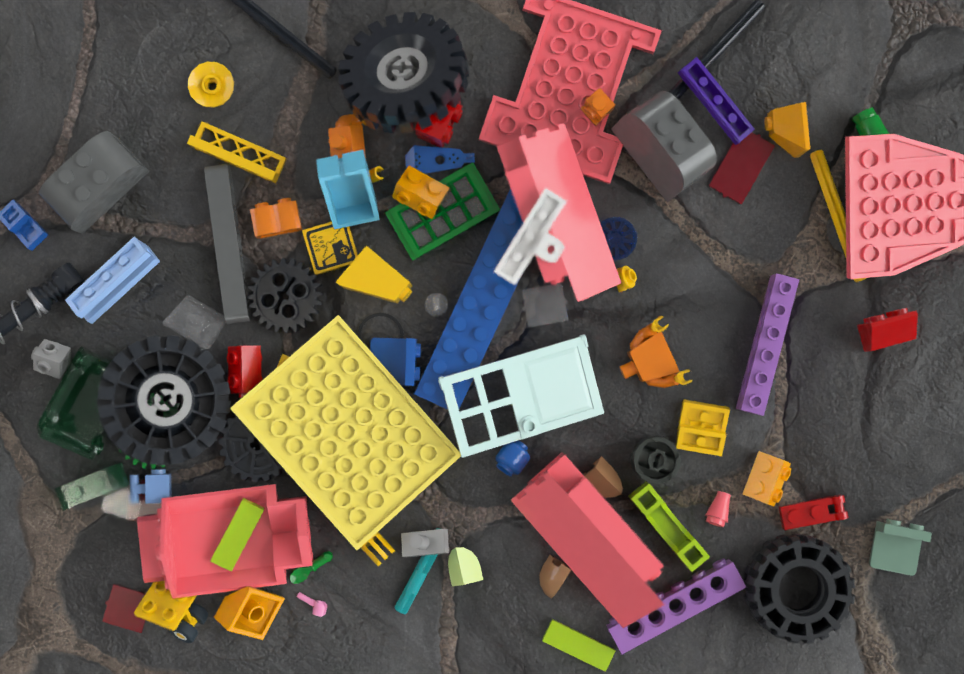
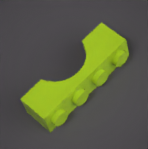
(668, 526)

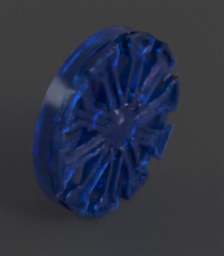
(616, 238)

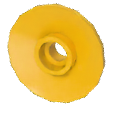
(203, 76)

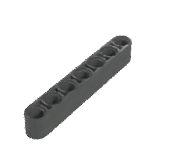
(227, 243)

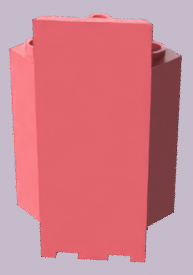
(550, 162)
(188, 528)
(591, 540)

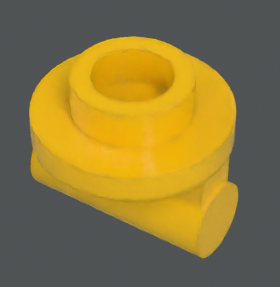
(627, 277)

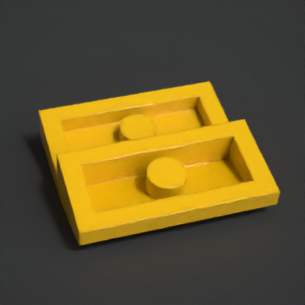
(702, 427)

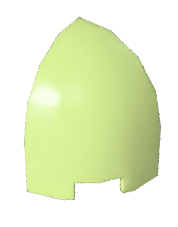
(463, 567)

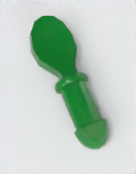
(301, 573)

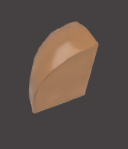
(604, 479)
(553, 575)

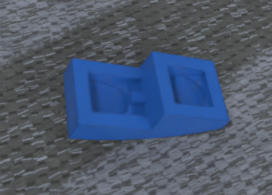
(22, 224)

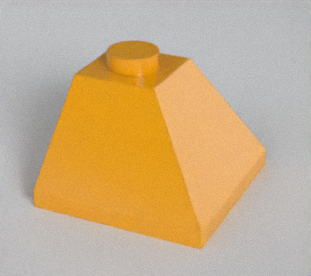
(789, 128)
(249, 611)

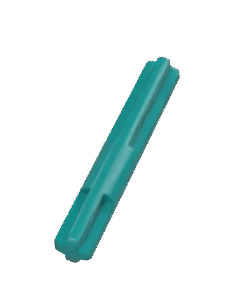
(414, 583)

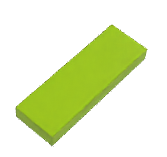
(237, 534)
(578, 645)

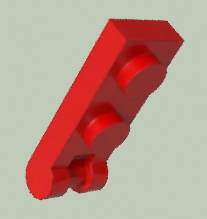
(812, 512)

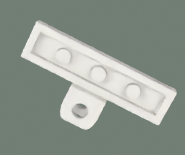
(533, 238)

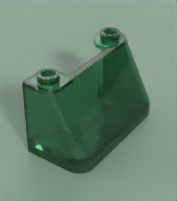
(72, 411)

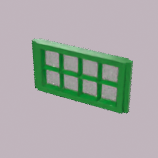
(461, 209)

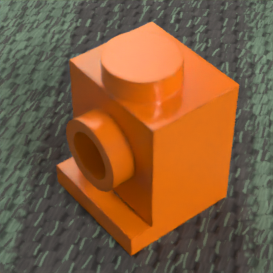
(597, 106)

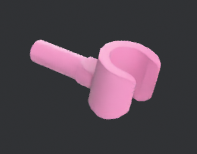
(319, 606)

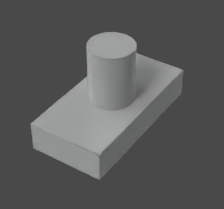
(425, 543)

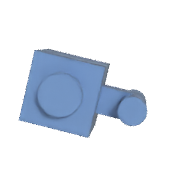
(156, 486)

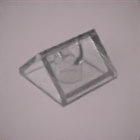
(195, 322)

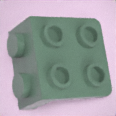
(897, 546)

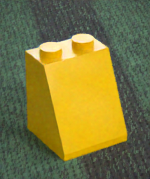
(375, 278)

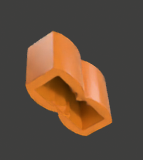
(276, 218)

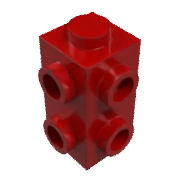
(244, 368)

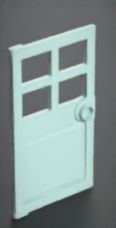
(545, 389)

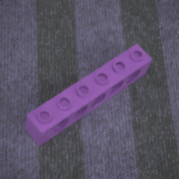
(767, 344)
(730, 584)

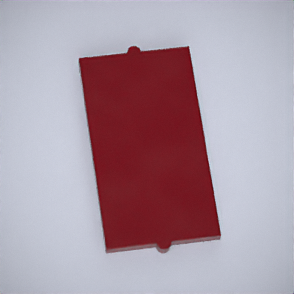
(741, 167)

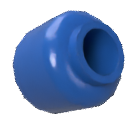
(512, 458)

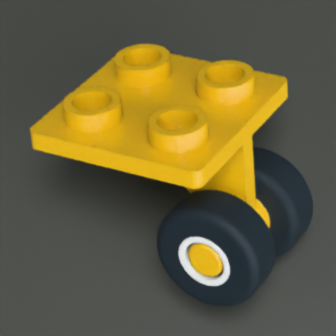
(175, 614)

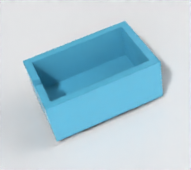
(348, 189)

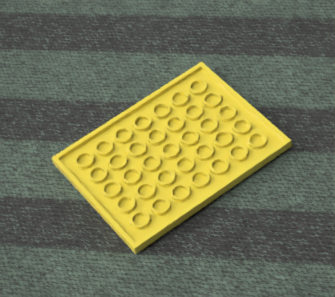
(346, 432)

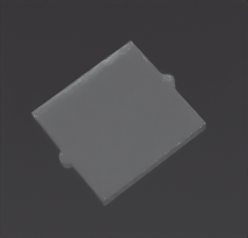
(544, 305)
(119, 503)

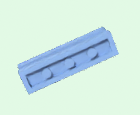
(112, 280)

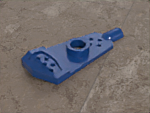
(428, 157)

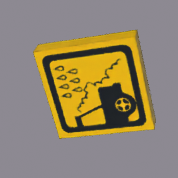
(329, 247)

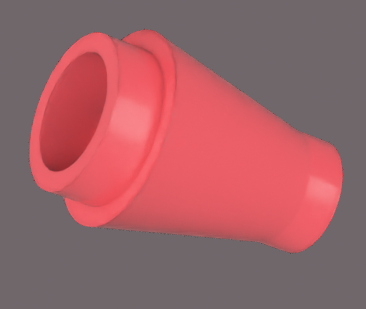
(719, 510)

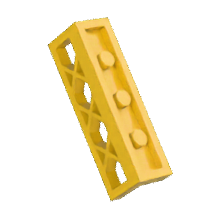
(231, 157)

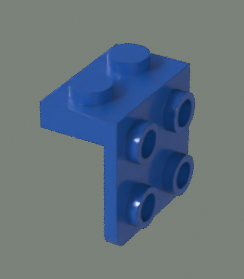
(398, 358)

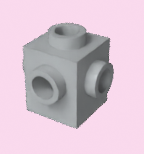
(51, 358)

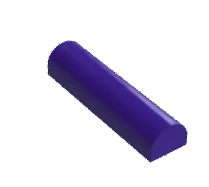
(716, 101)

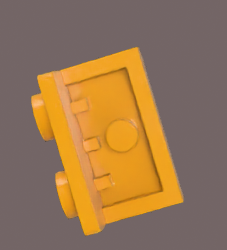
(420, 192)
(767, 479)

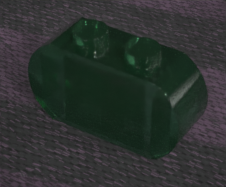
(92, 486)

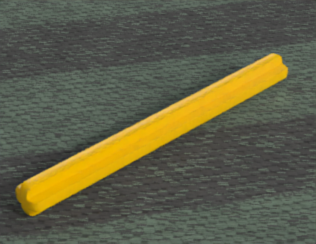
(831, 196)

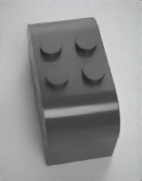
(666, 143)
(92, 181)

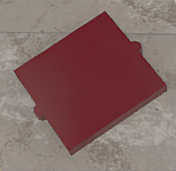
(121, 608)

